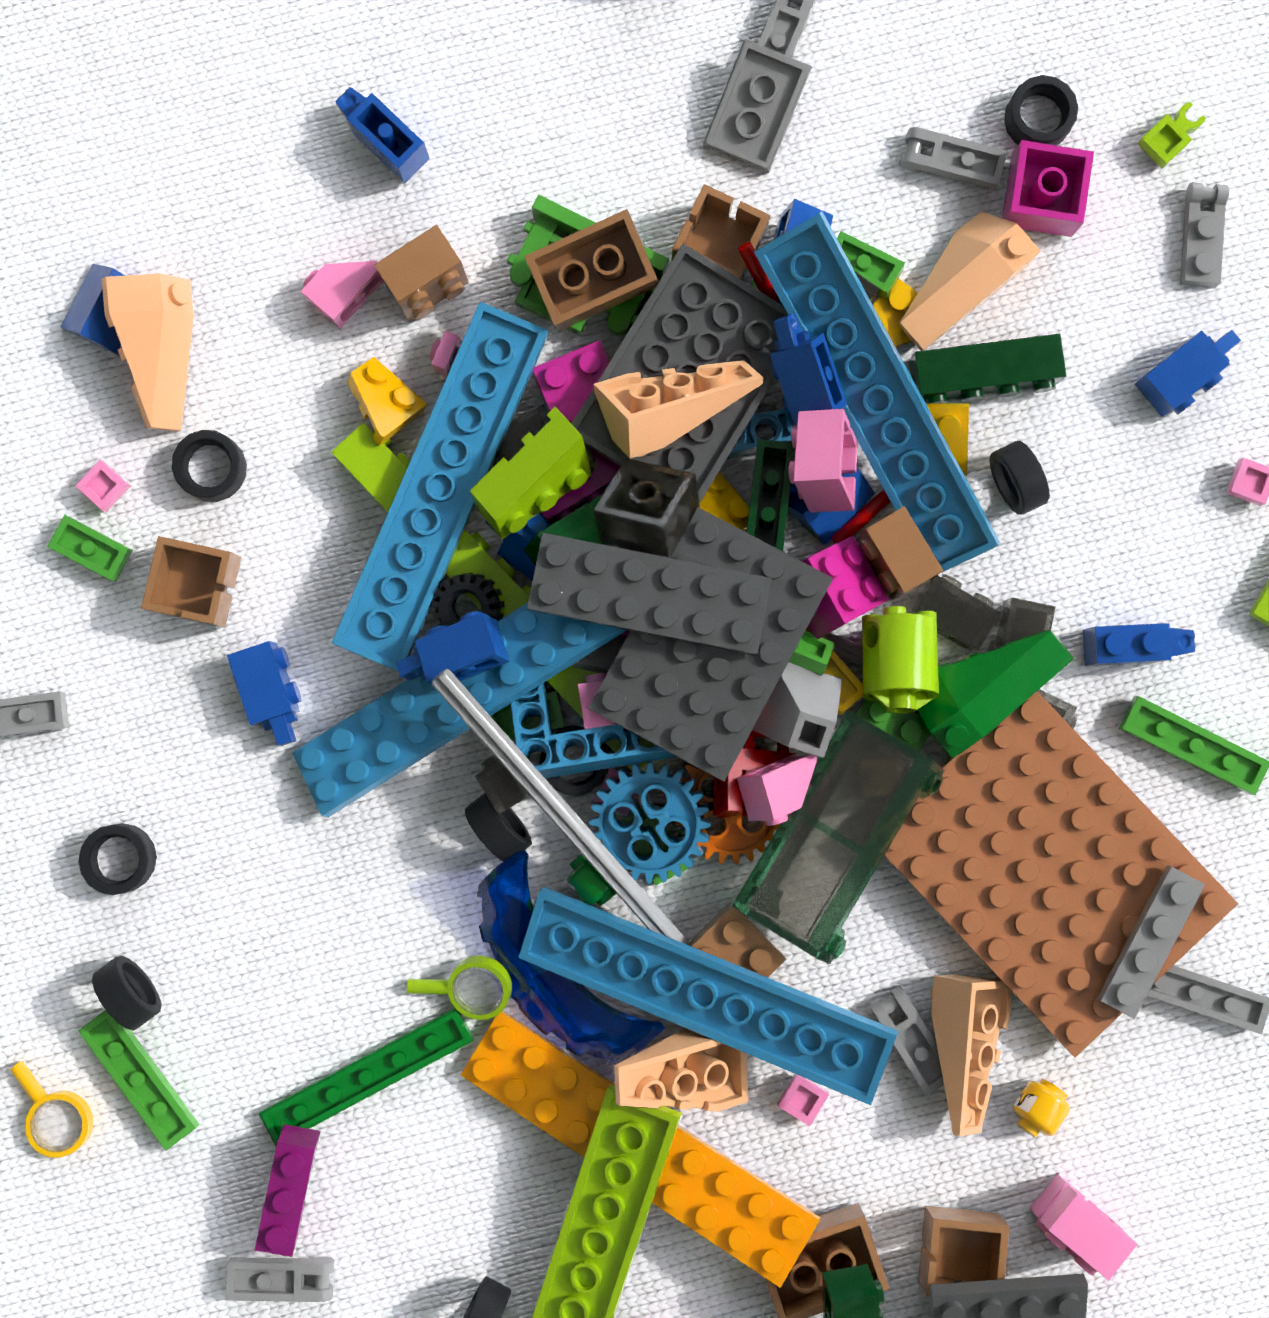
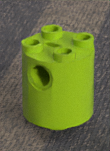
(900, 659)

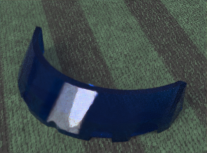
(545, 997)

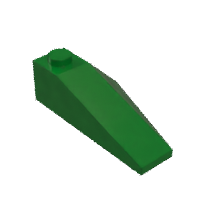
(989, 687)

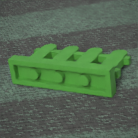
(555, 218)

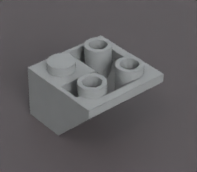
(801, 710)

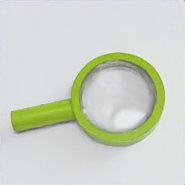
(475, 988)

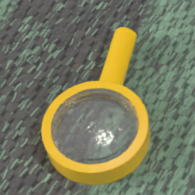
(57, 1120)

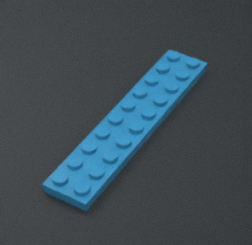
(881, 397)
(435, 491)
(417, 720)
(708, 995)

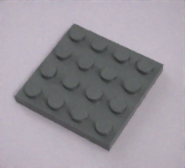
(1012, 1298)

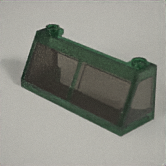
(837, 837)

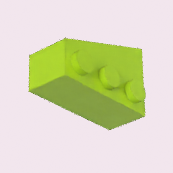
(534, 478)

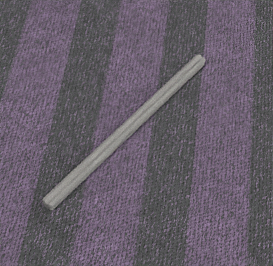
(553, 805)

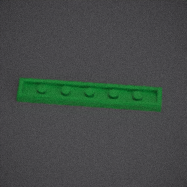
(369, 1074)

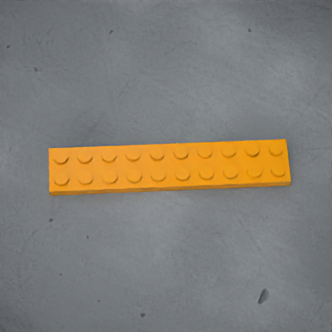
(697, 1181)

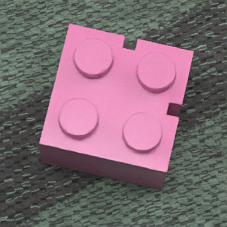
(824, 452)
(1081, 1229)

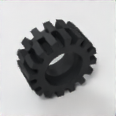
(466, 583)

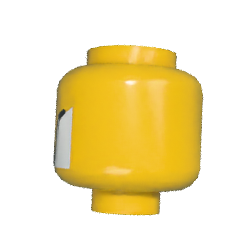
(1041, 1108)

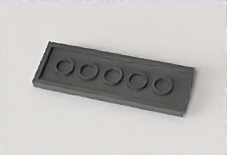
(649, 594)

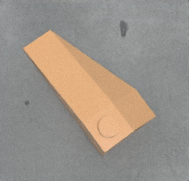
(970, 270)
(155, 334)
(660, 409)
(966, 1027)
(683, 1074)

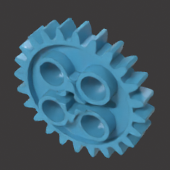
(680, 807)

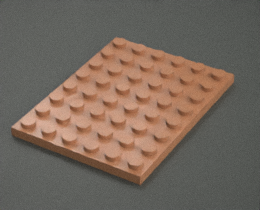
(1046, 866)

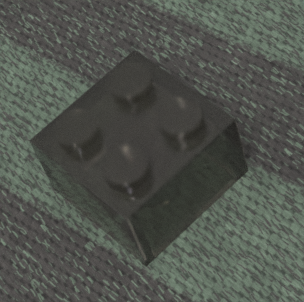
(647, 508)

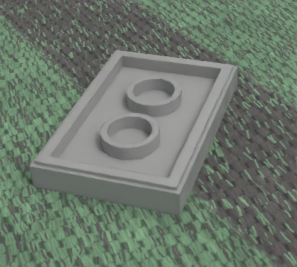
(757, 105)

